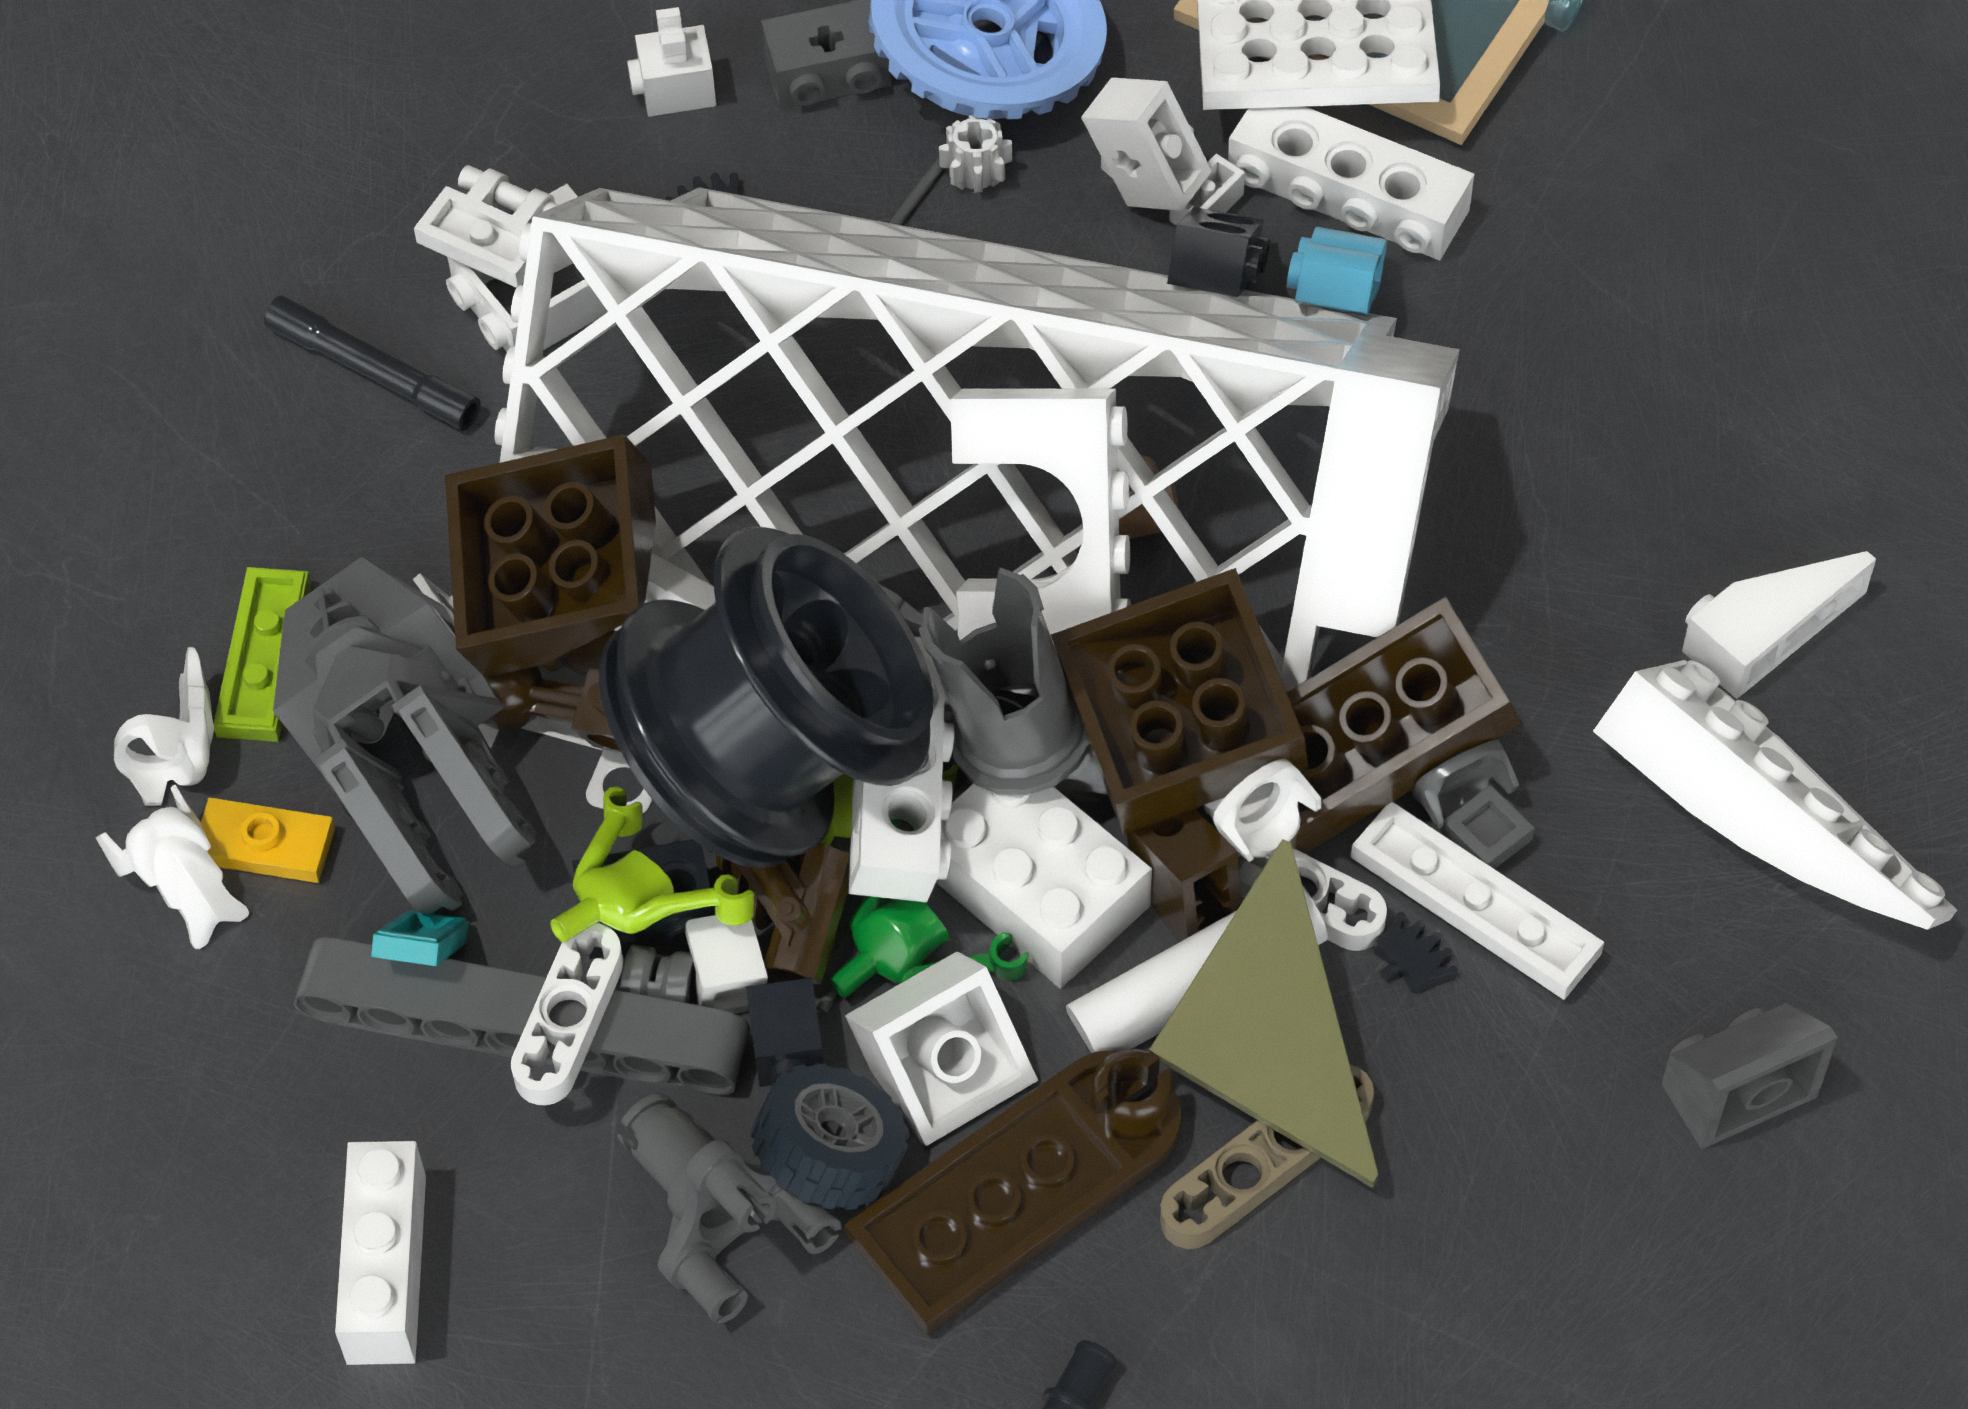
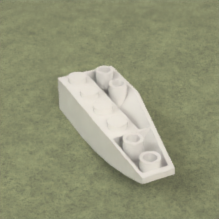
(1759, 792)

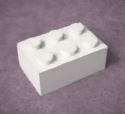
(1043, 876)

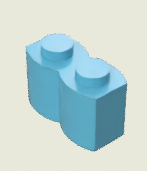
(1337, 270)

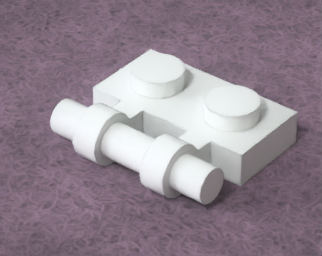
(475, 230)

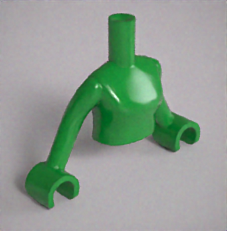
(900, 936)

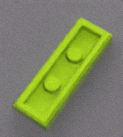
(254, 653)

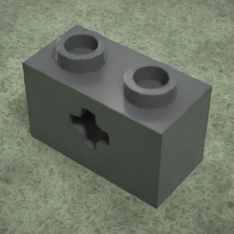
(823, 54)

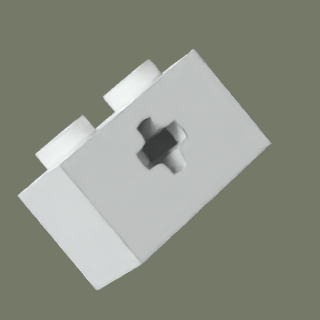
(1151, 161)

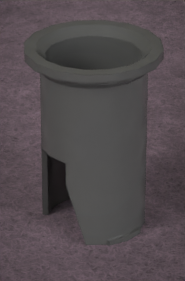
(1019, 749)

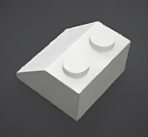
(942, 1046)

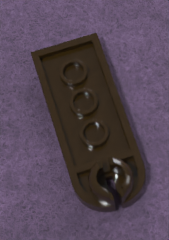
(1020, 1183)

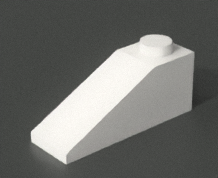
(1770, 617)

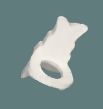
(179, 744)
(1263, 809)
(173, 855)

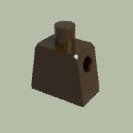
(1191, 872)

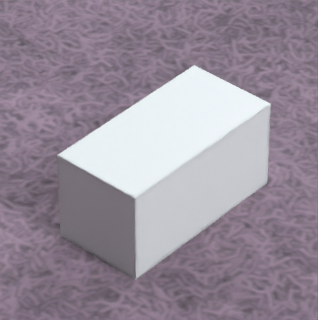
(1219, 190)

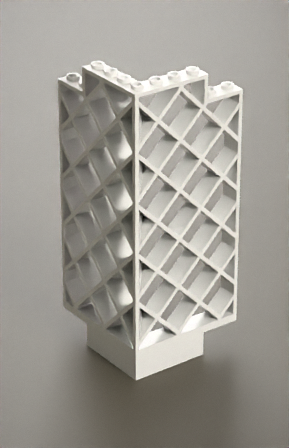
(961, 292)

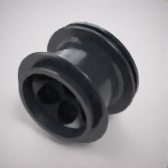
(767, 696)

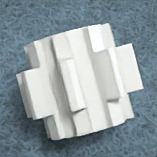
(975, 153)

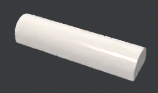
(1143, 998)

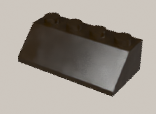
(1392, 718)

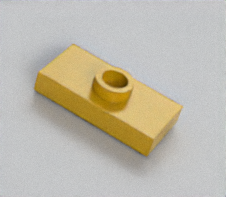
(267, 839)

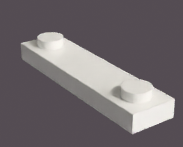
(1477, 900)

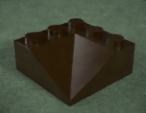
(548, 551)
(1178, 699)

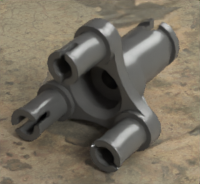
(712, 1202)

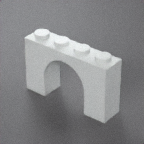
(1077, 441)

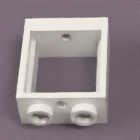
(567, 311)

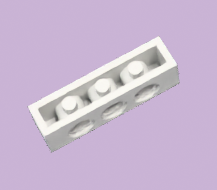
(1353, 176)
(896, 861)

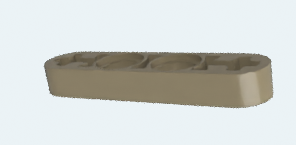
(1253, 1146)

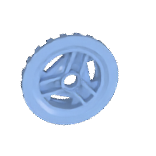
(984, 71)

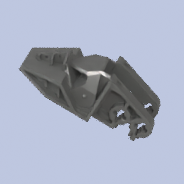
(351, 653)

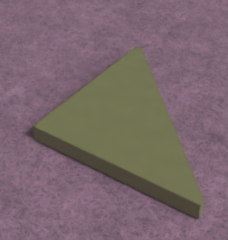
(1266, 1026)

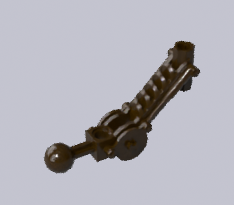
(798, 895)

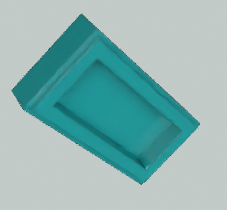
(420, 938)

